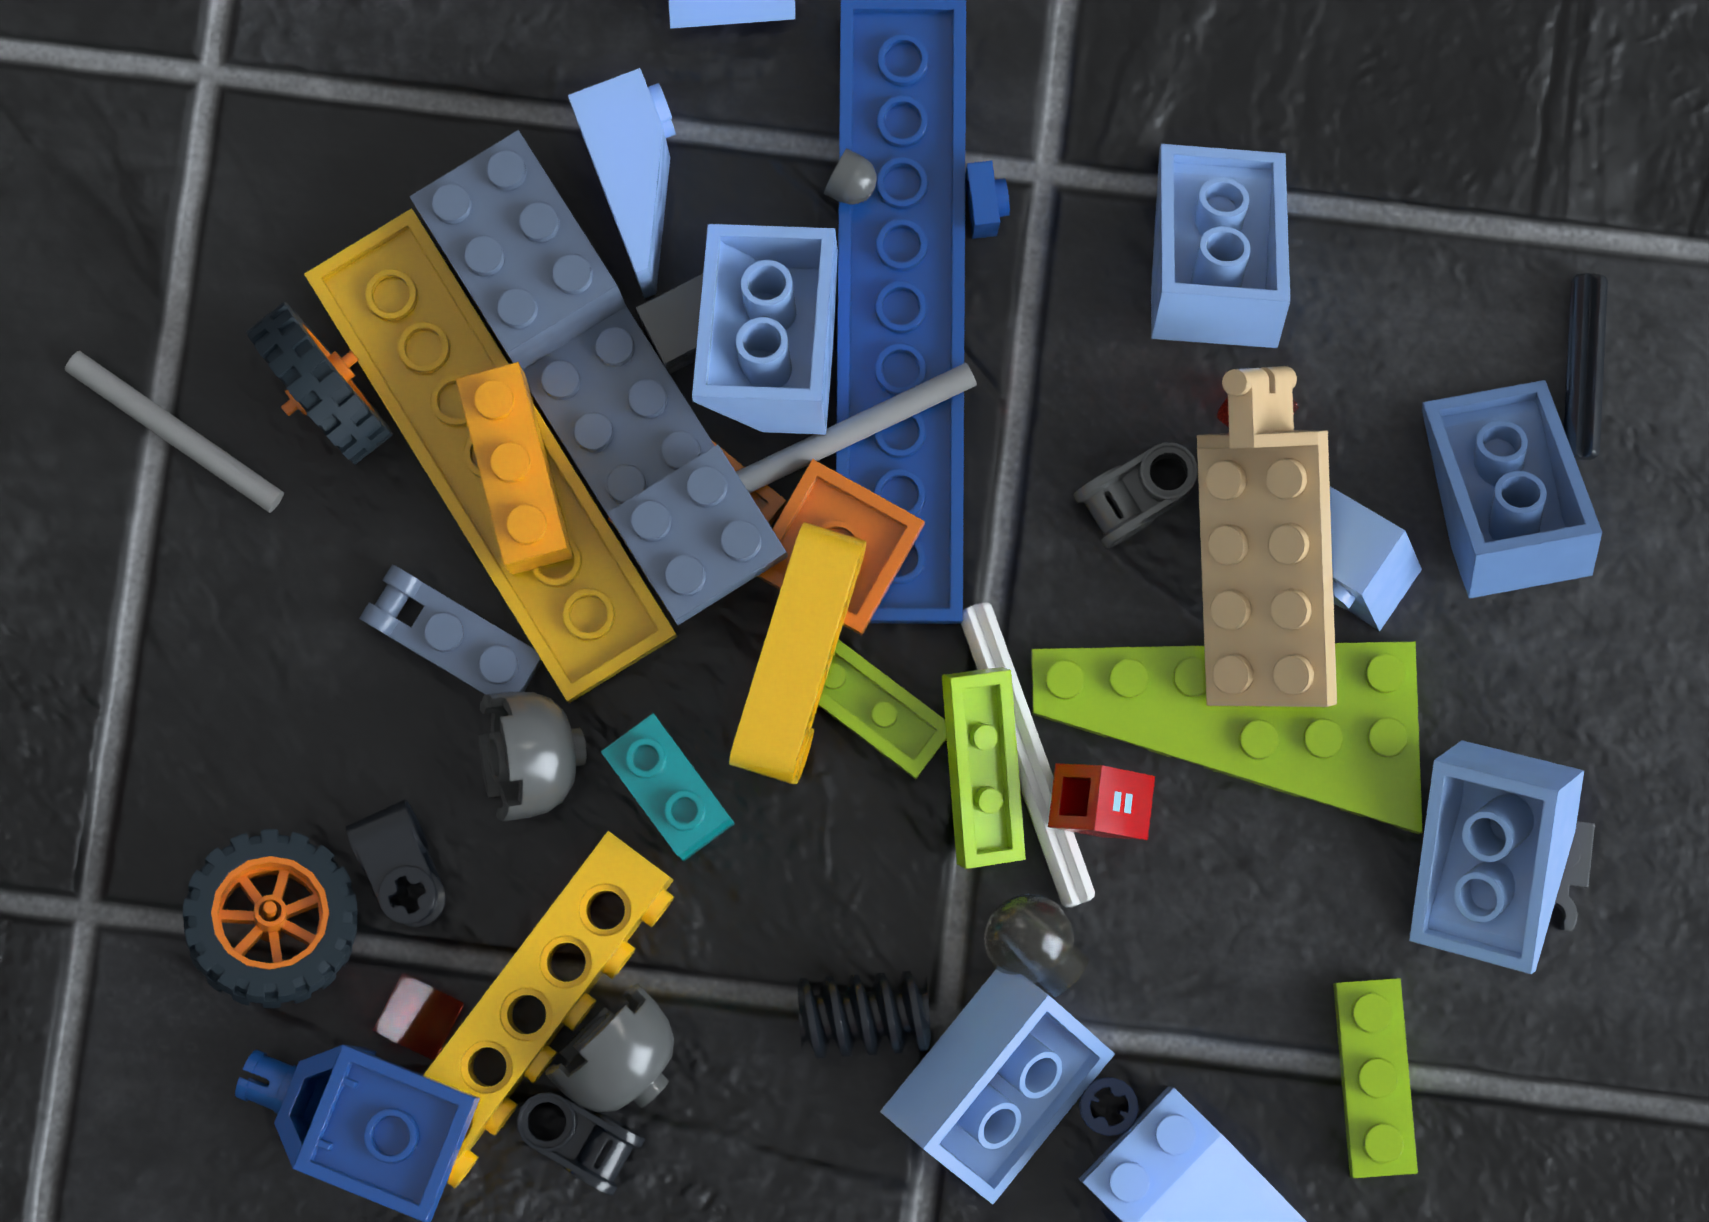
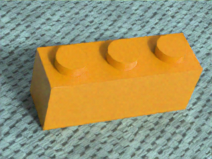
(514, 468)

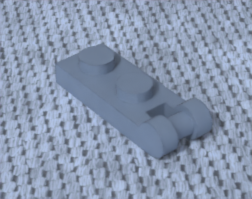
(452, 636)

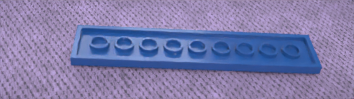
(906, 279)

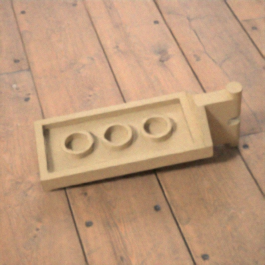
(1266, 550)

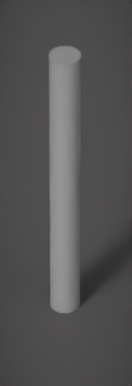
(857, 427)
(174, 431)

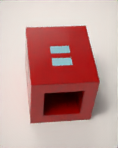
(1101, 801)

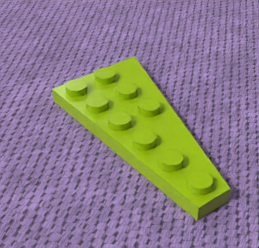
(1340, 755)

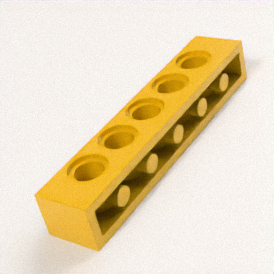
(609, 868)

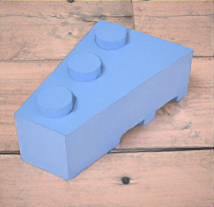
(1369, 561)

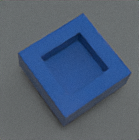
(985, 198)

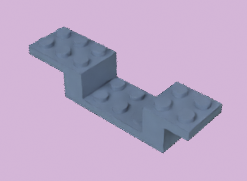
(598, 378)

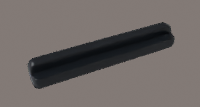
(1585, 364)

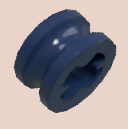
(1099, 1123)

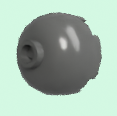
(528, 753)
(617, 1056)

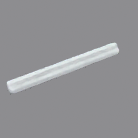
(1034, 770)

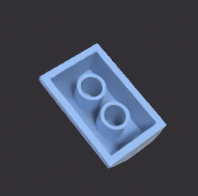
(767, 326)
(997, 1083)

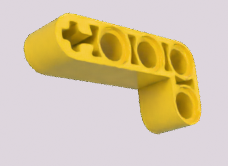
(797, 654)

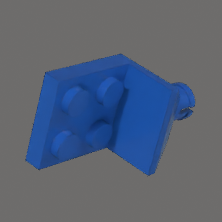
(364, 1124)

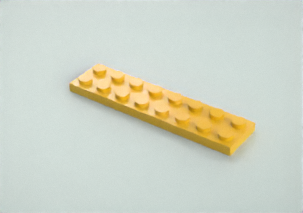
(413, 341)

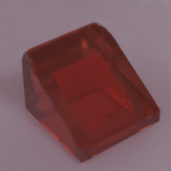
(418, 1016)

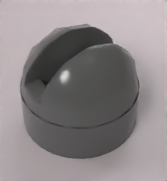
(851, 179)

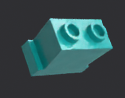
(667, 787)

